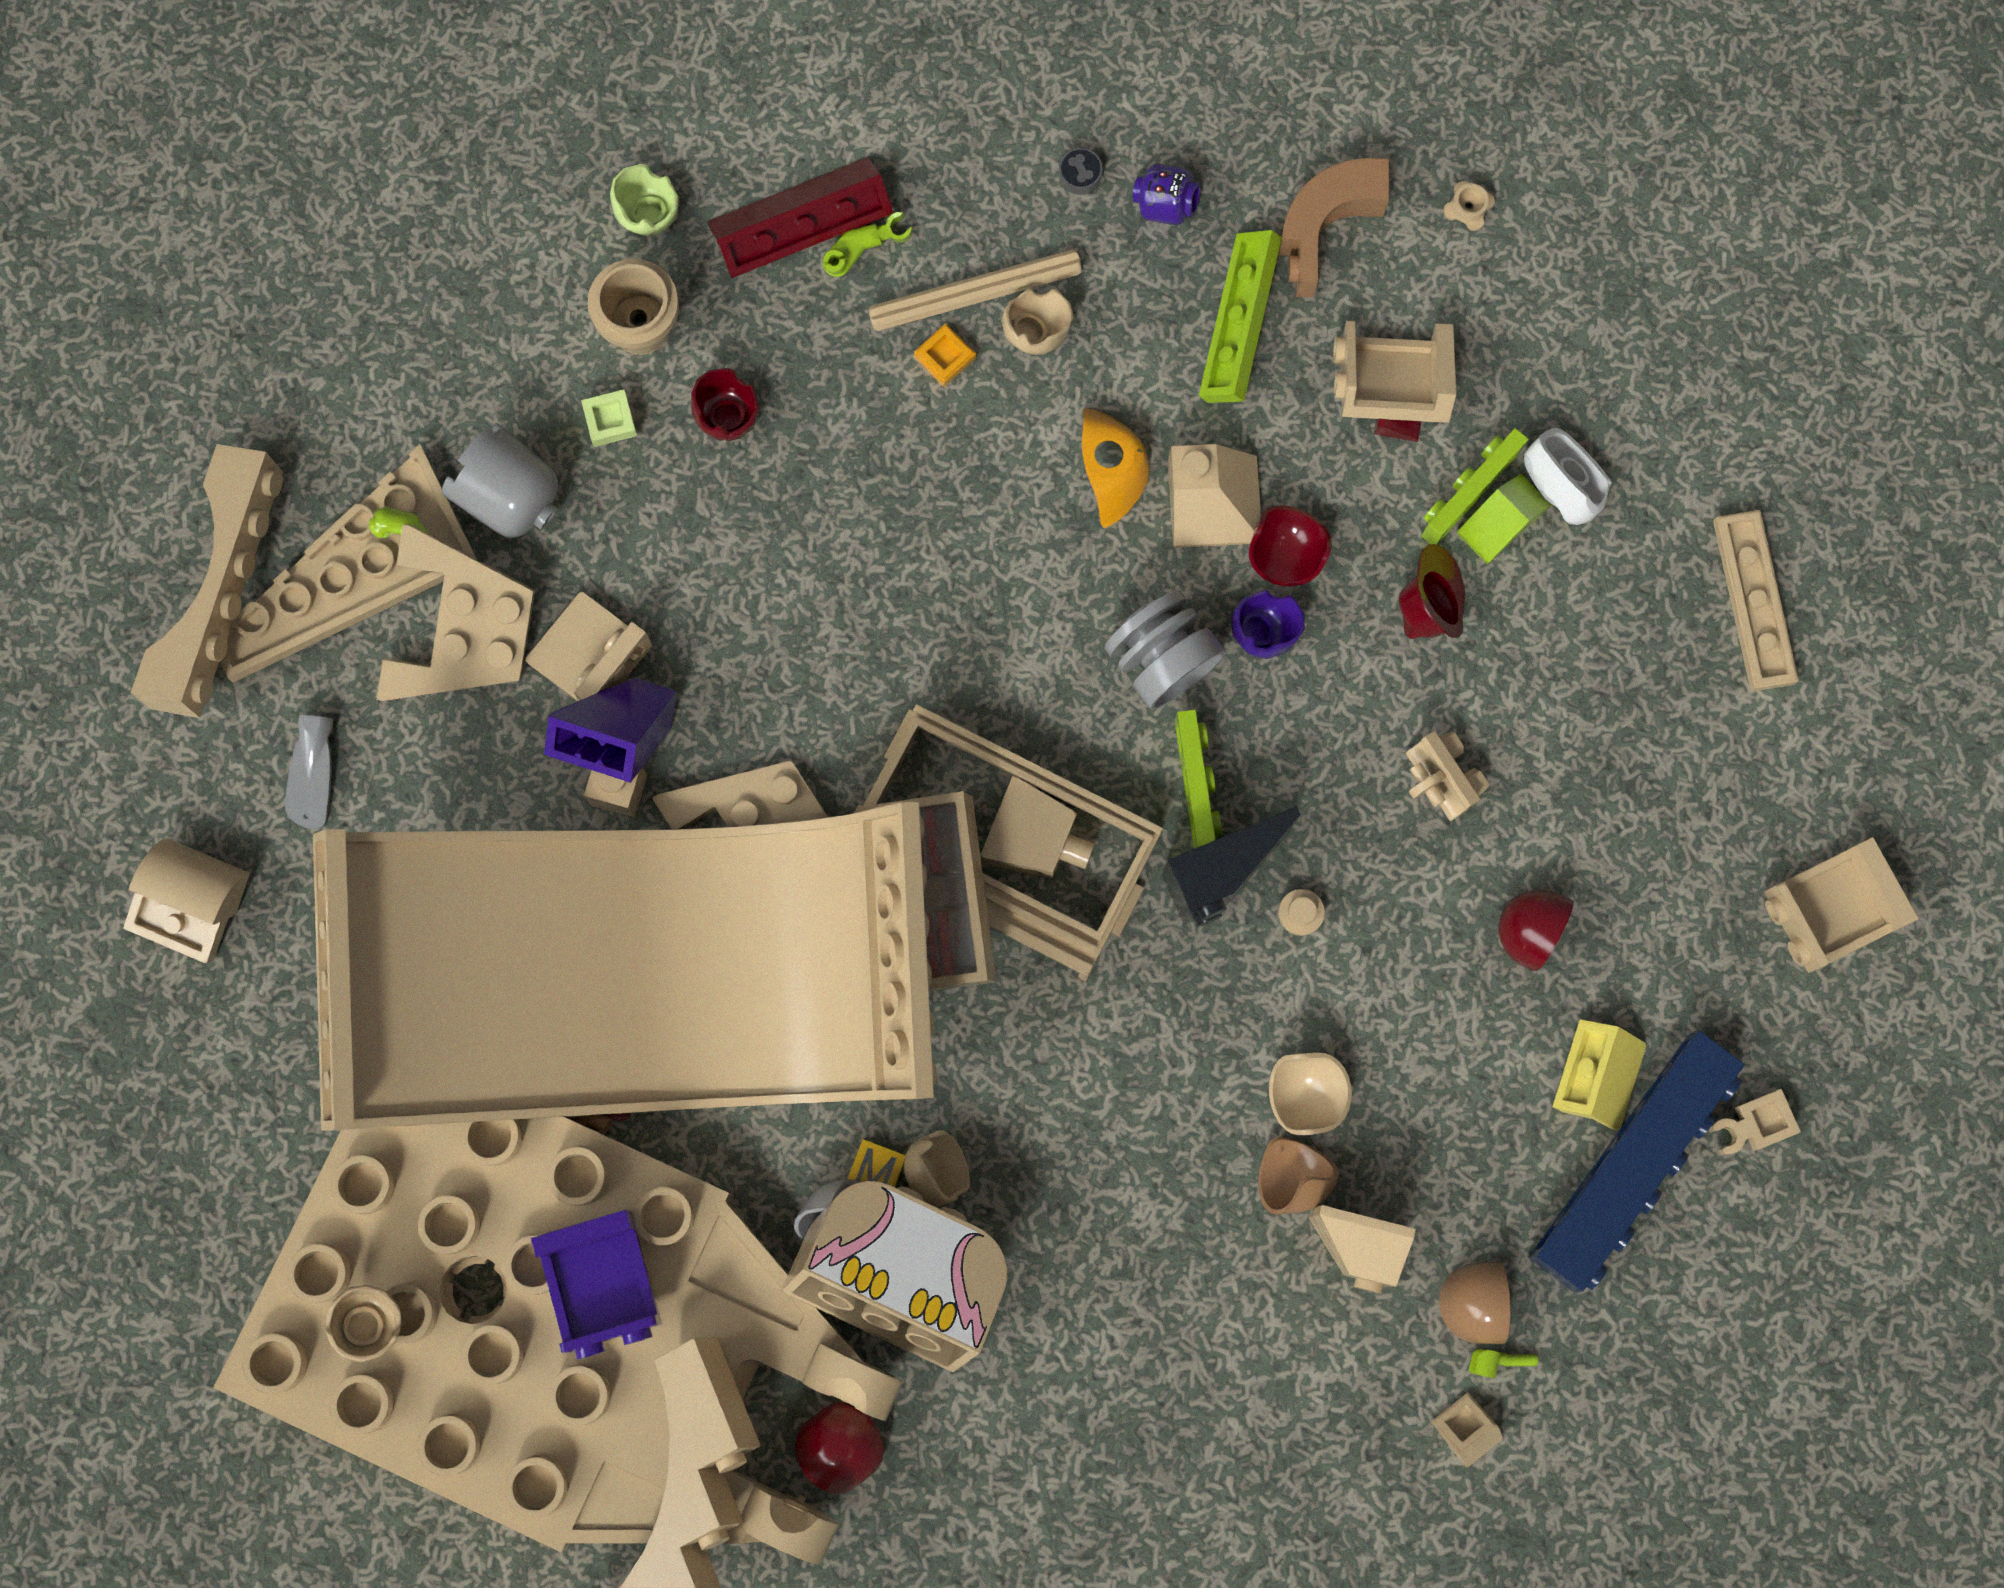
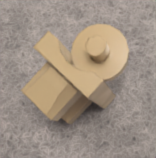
(1441, 777)

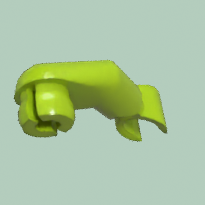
(854, 242)

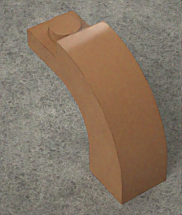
(1337, 192)

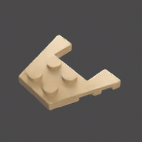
(478, 624)
(744, 799)

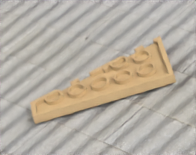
(344, 574)

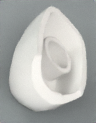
(1567, 476)

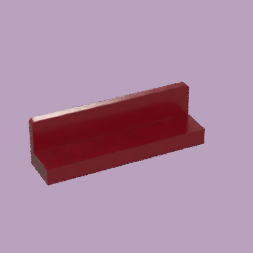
(800, 217)

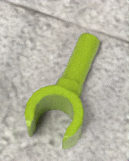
(1486, 1361)

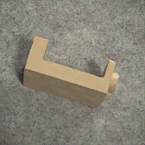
(1396, 376)
(1839, 906)

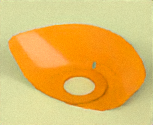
(1121, 485)

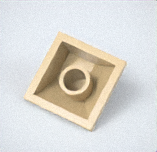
(1213, 495)
(1364, 1246)

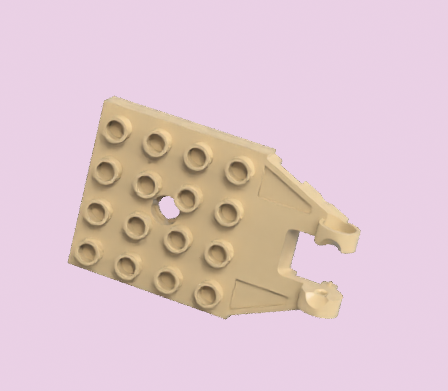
(492, 1401)

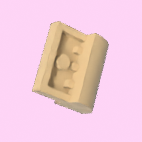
(184, 899)

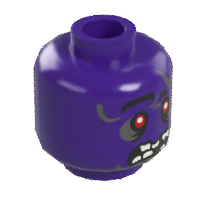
(1167, 194)

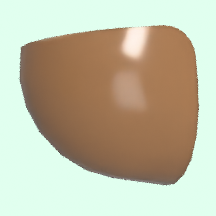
(1294, 1177)
(1477, 1303)

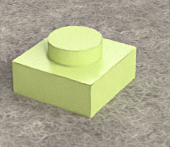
(609, 418)

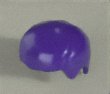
(1267, 624)

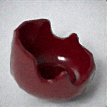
(724, 405)

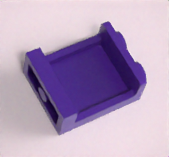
(598, 1283)

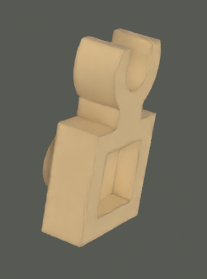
(1760, 1121)

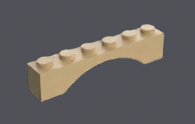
(181, 665)

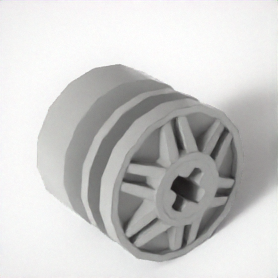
(1159, 642)

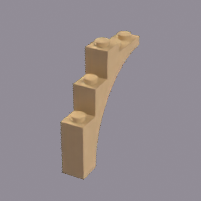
(707, 1439)

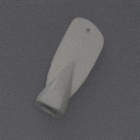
(310, 773)

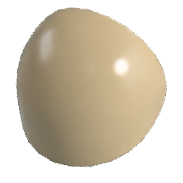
(1309, 1093)

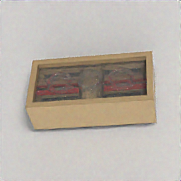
(954, 893)

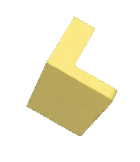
(1600, 1073)

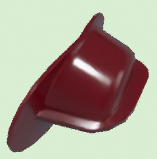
(1435, 597)

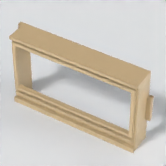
(1007, 908)

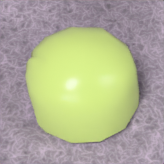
(643, 200)

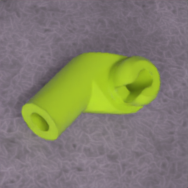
(390, 520)

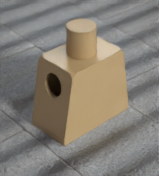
(1033, 834)

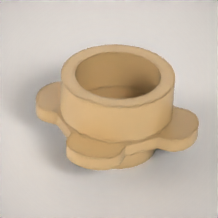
(1469, 193)

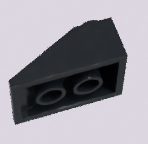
(1214, 873)

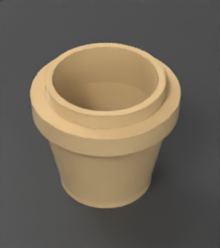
(630, 290)

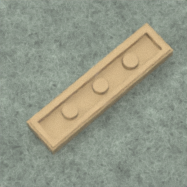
(1755, 600)

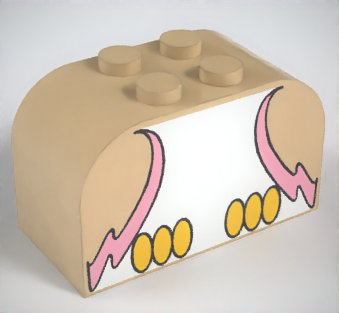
(902, 1272)

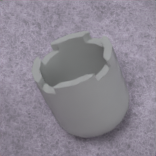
(504, 484)

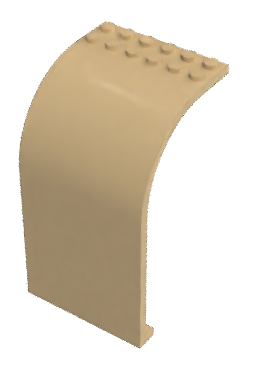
(620, 969)

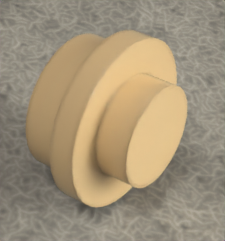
(1301, 912)

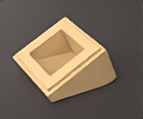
(1467, 1429)

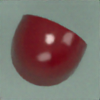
(1289, 546)
(1533, 926)
(839, 1448)

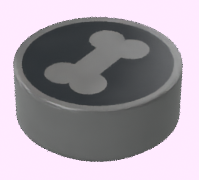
(1080, 171)

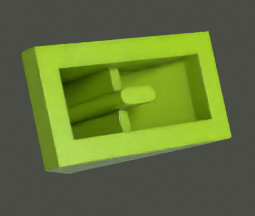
(1503, 518)

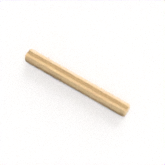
(975, 290)

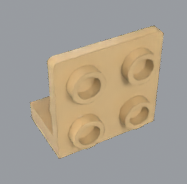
(588, 649)

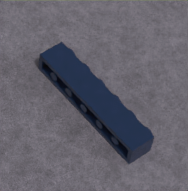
(1637, 1162)

